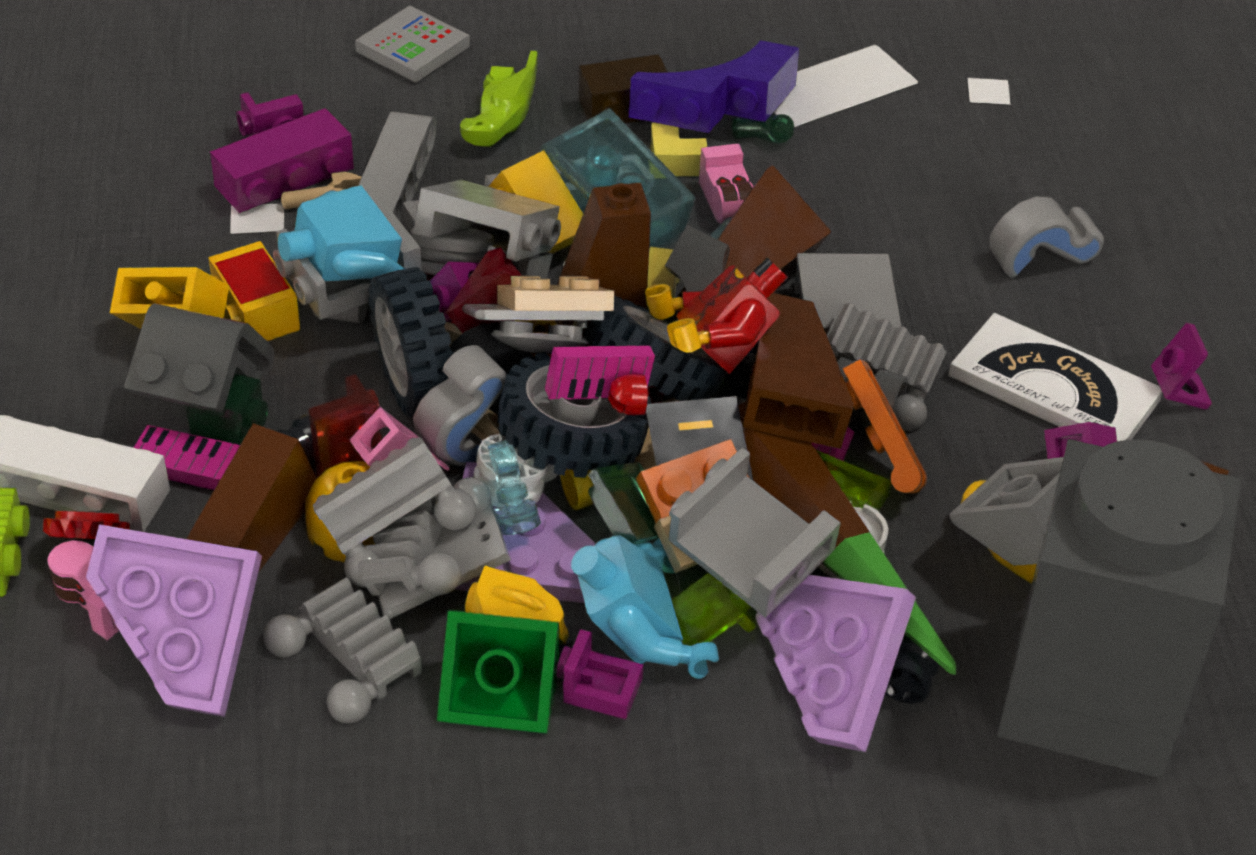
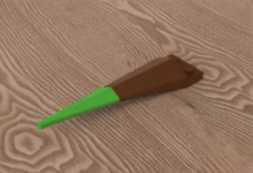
(804, 484)

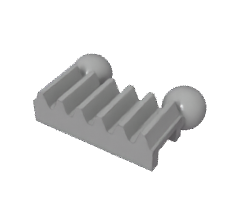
(893, 349)
(386, 494)
(408, 547)
(356, 638)

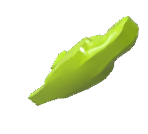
(502, 103)

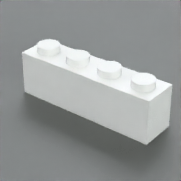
(81, 472)

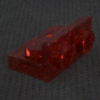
(337, 422)

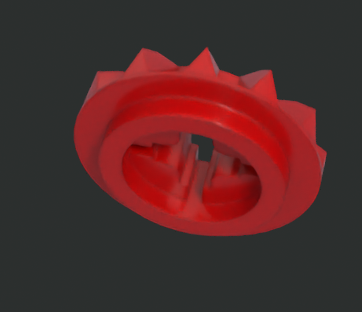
(80, 524)

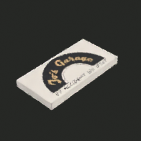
(1053, 379)

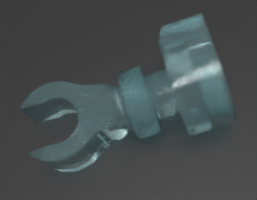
(517, 514)

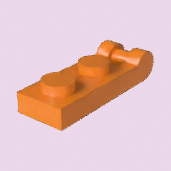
(885, 428)

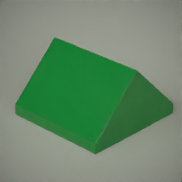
(498, 671)

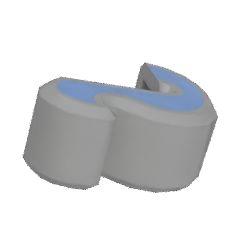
(1044, 224)
(457, 404)

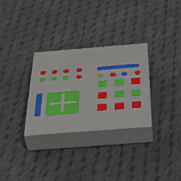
(412, 43)

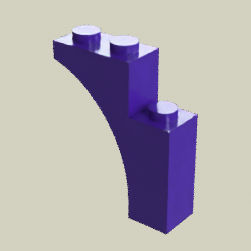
(700, 98)

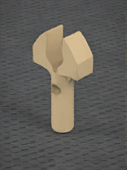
(339, 182)

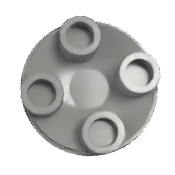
(521, 337)

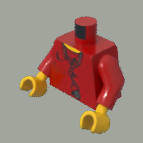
(724, 316)

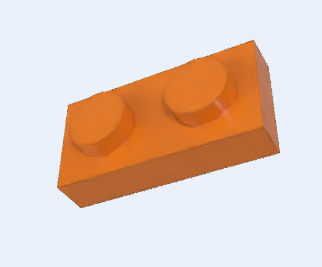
(669, 480)

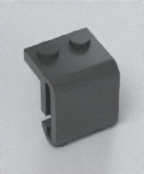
(194, 357)

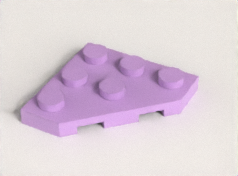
(544, 551)
(177, 609)
(838, 653)

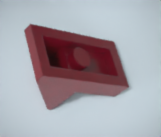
(482, 288)

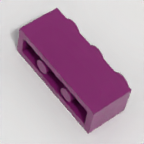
(282, 160)

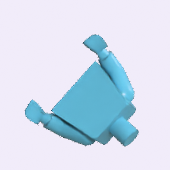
(343, 236)
(632, 603)

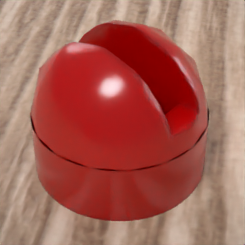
(629, 394)

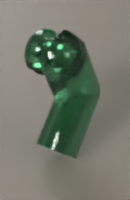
(776, 129)

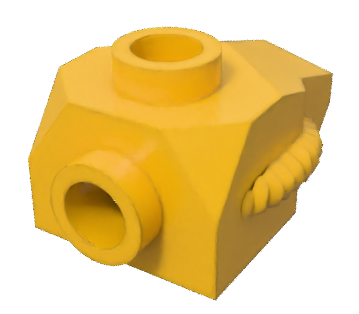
(515, 596)

